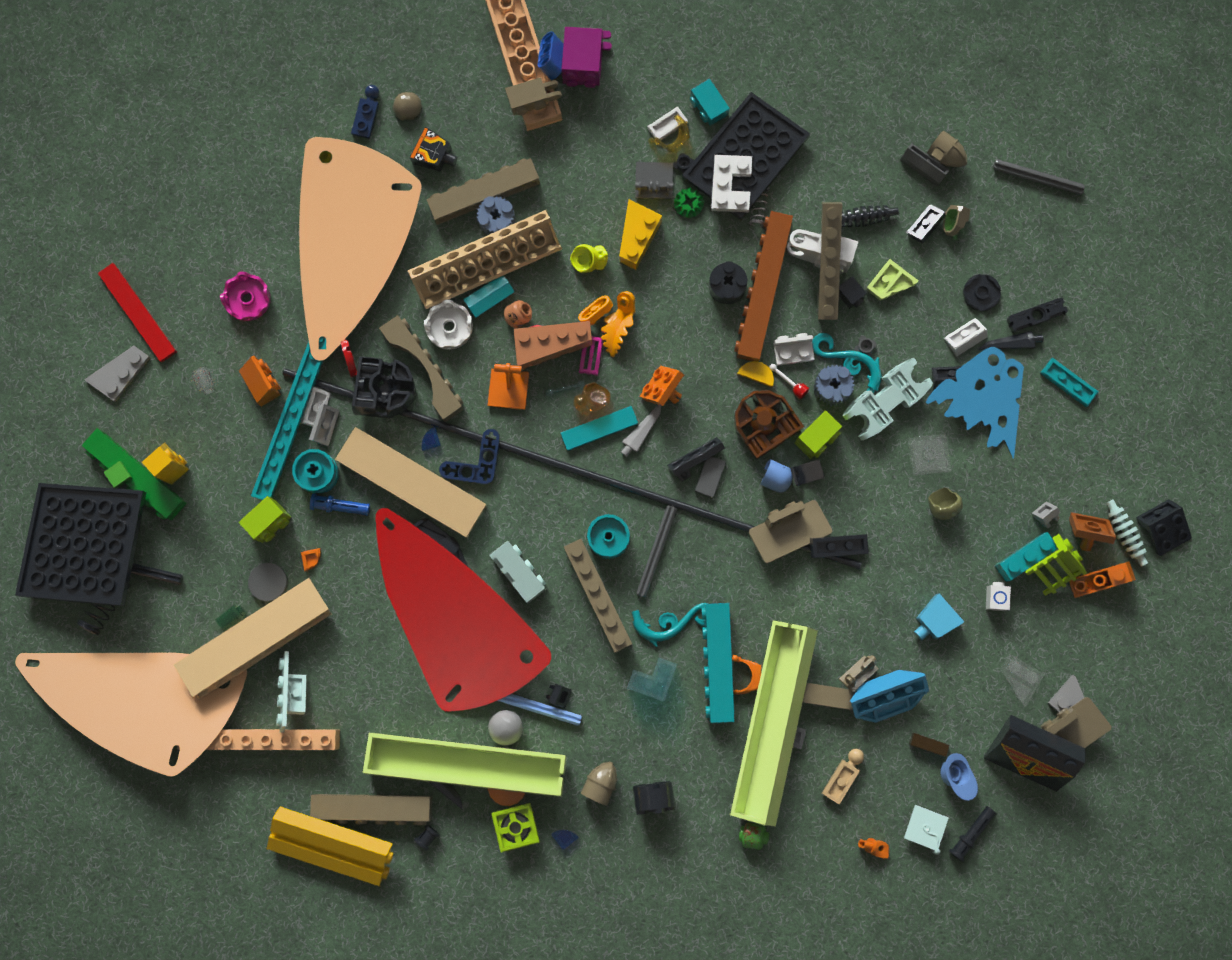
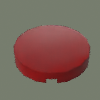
(349, 358)

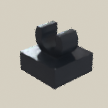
(559, 695)

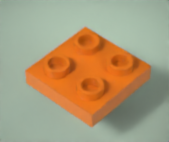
(662, 386)

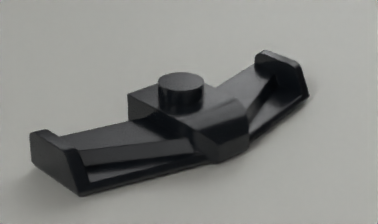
(441, 537)

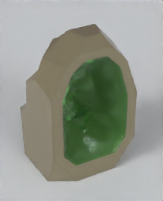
(955, 219)

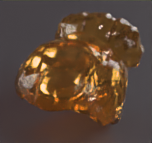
(592, 399)

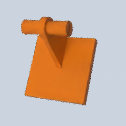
(508, 387)

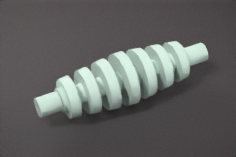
(1127, 533)

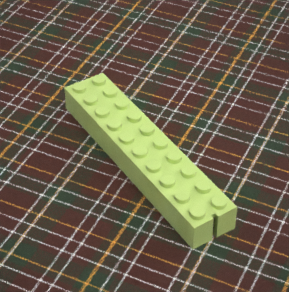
(774, 723)
(465, 764)

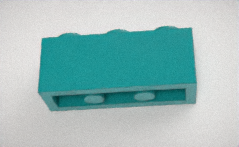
(1026, 556)

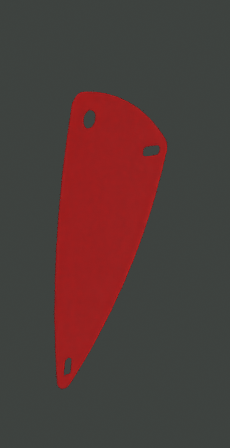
(454, 620)

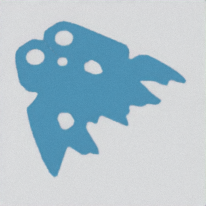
(990, 402)

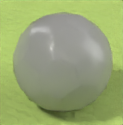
(505, 727)

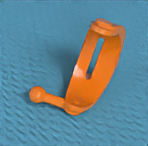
(756, 674)

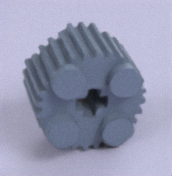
(495, 207)
(839, 376)

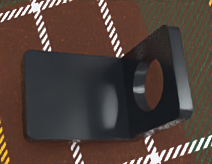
(807, 472)

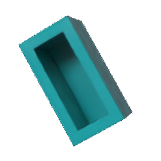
(709, 102)

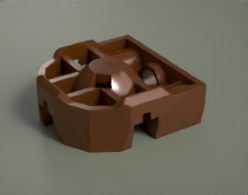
(787, 422)

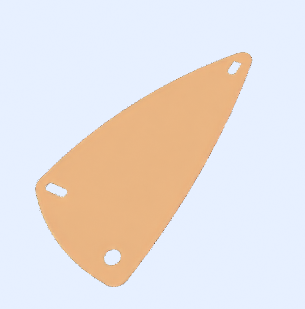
(348, 234)
(132, 704)

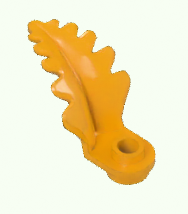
(618, 322)

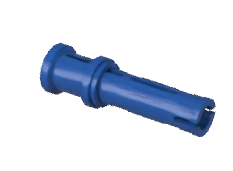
(330, 504)

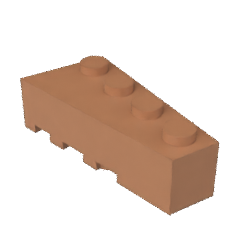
(550, 341)

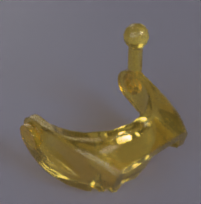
(682, 137)

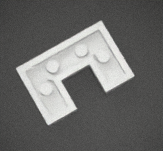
(722, 195)

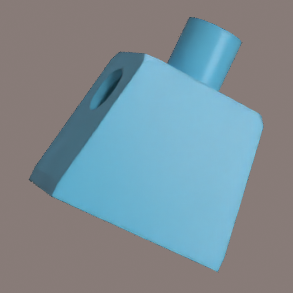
(937, 619)

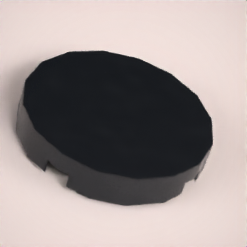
(976, 292)

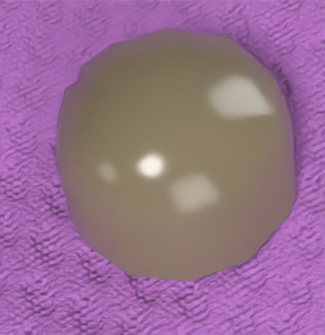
(407, 106)

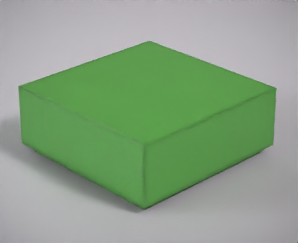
(117, 474)

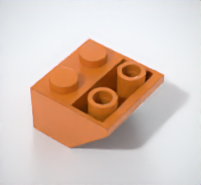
(259, 381)

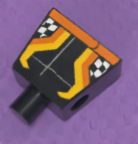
(432, 151)

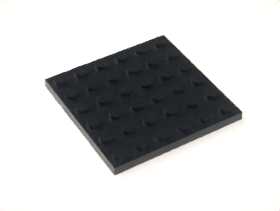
(81, 544)

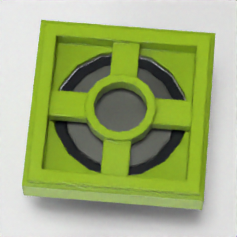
(515, 827)

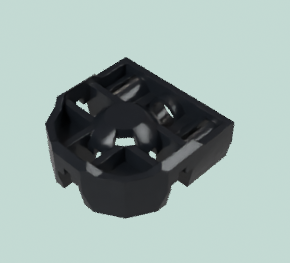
(397, 401)

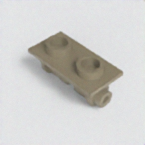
(859, 673)

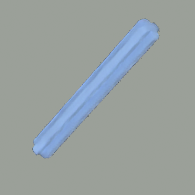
(542, 709)

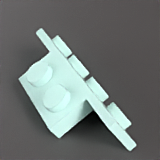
(292, 693)

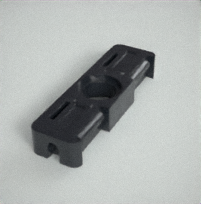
(1048, 310)

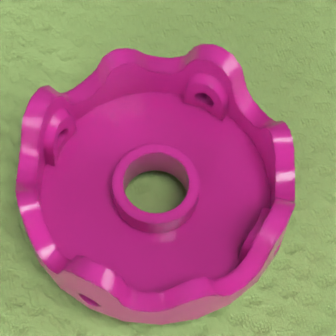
(244, 284)

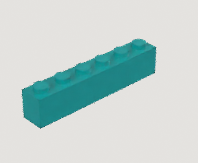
(718, 662)

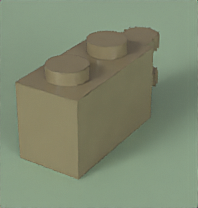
(531, 95)

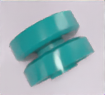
(324, 478)
(602, 526)

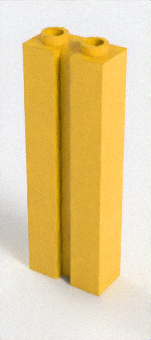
(330, 846)

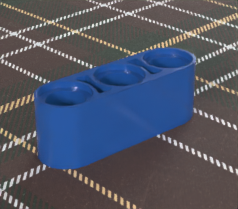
(550, 55)

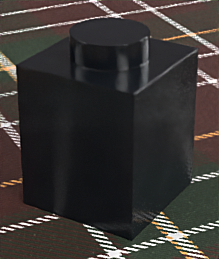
(852, 293)

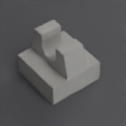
(1046, 513)

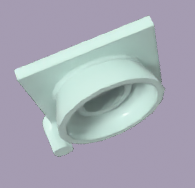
(926, 828)

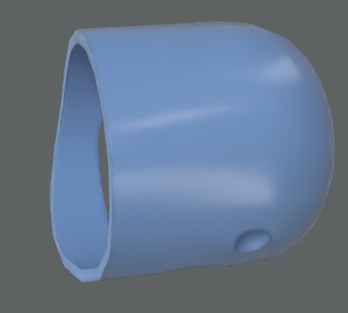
(777, 476)

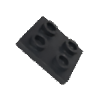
(1166, 526)

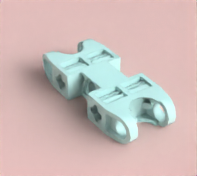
(875, 408)

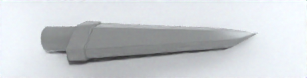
(639, 434)

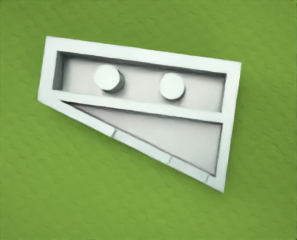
(518, 571)

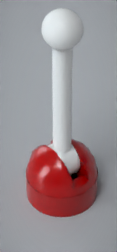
(799, 389)

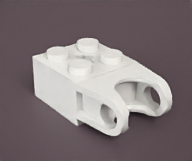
(811, 249)

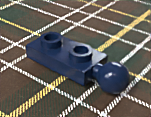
(366, 113)

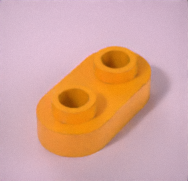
(596, 310)

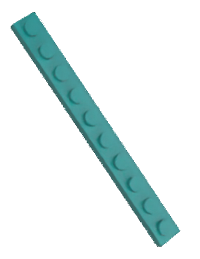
(288, 424)

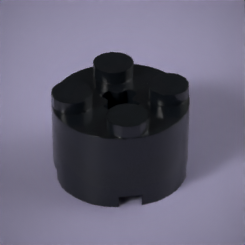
(730, 273)
(653, 797)

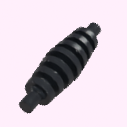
(869, 214)

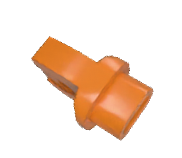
(872, 847)

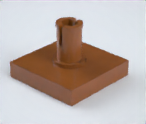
(1091, 529)

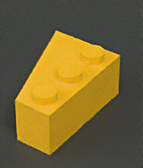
(638, 233)
(166, 464)

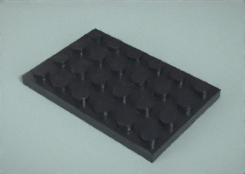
(750, 131)

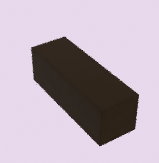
(929, 744)

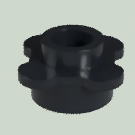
(683, 158)

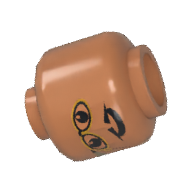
(517, 314)

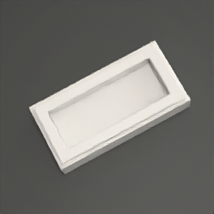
(666, 124)

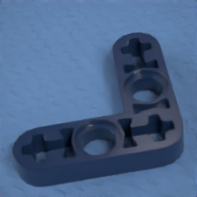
(476, 469)

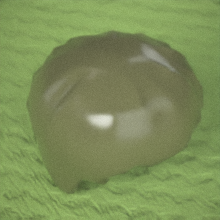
(945, 504)

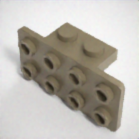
(789, 530)
(1079, 723)

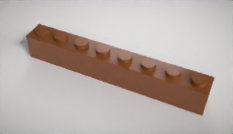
(764, 286)

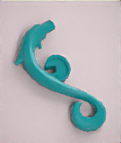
(874, 367)
(652, 636)

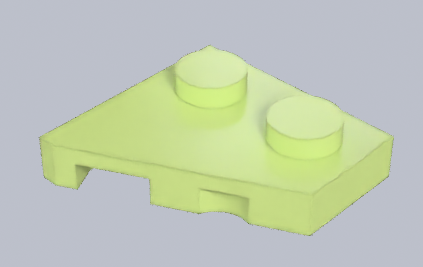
(890, 281)

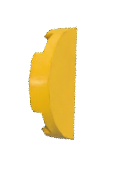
(757, 372)

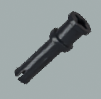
(967, 841)

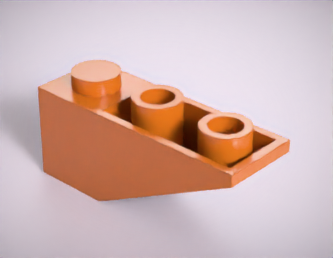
(1102, 579)

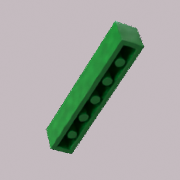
(158, 494)

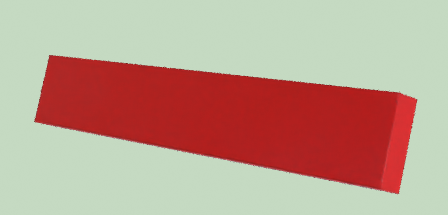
(137, 312)

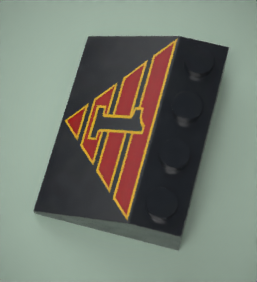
(1036, 754)

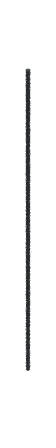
(568, 467)

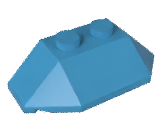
(889, 695)

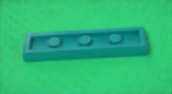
(599, 428)

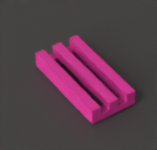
(588, 370)

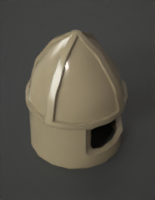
(948, 151)
(601, 783)

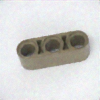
(828, 696)

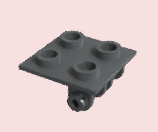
(654, 180)

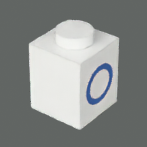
(998, 597)

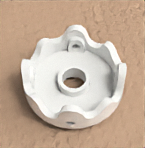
(439, 316)

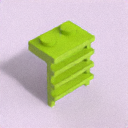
(1067, 559)

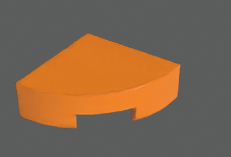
(310, 558)

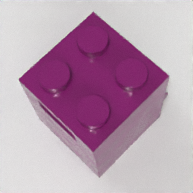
(583, 55)

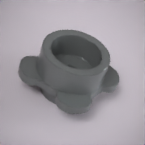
(868, 342)

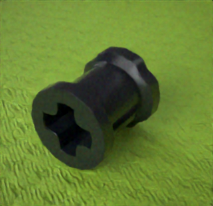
(427, 837)

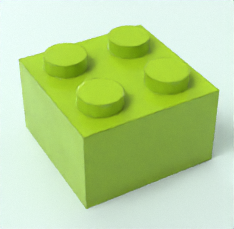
(818, 434)
(265, 520)

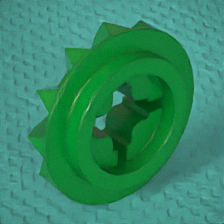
(686, 210)

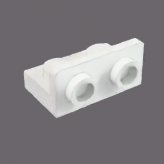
(793, 350)

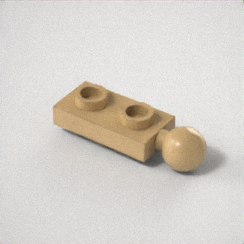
(843, 776)

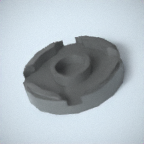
(267, 582)

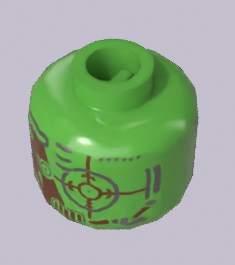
(753, 835)

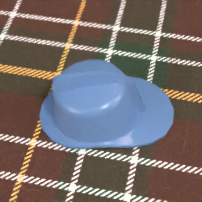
(958, 775)

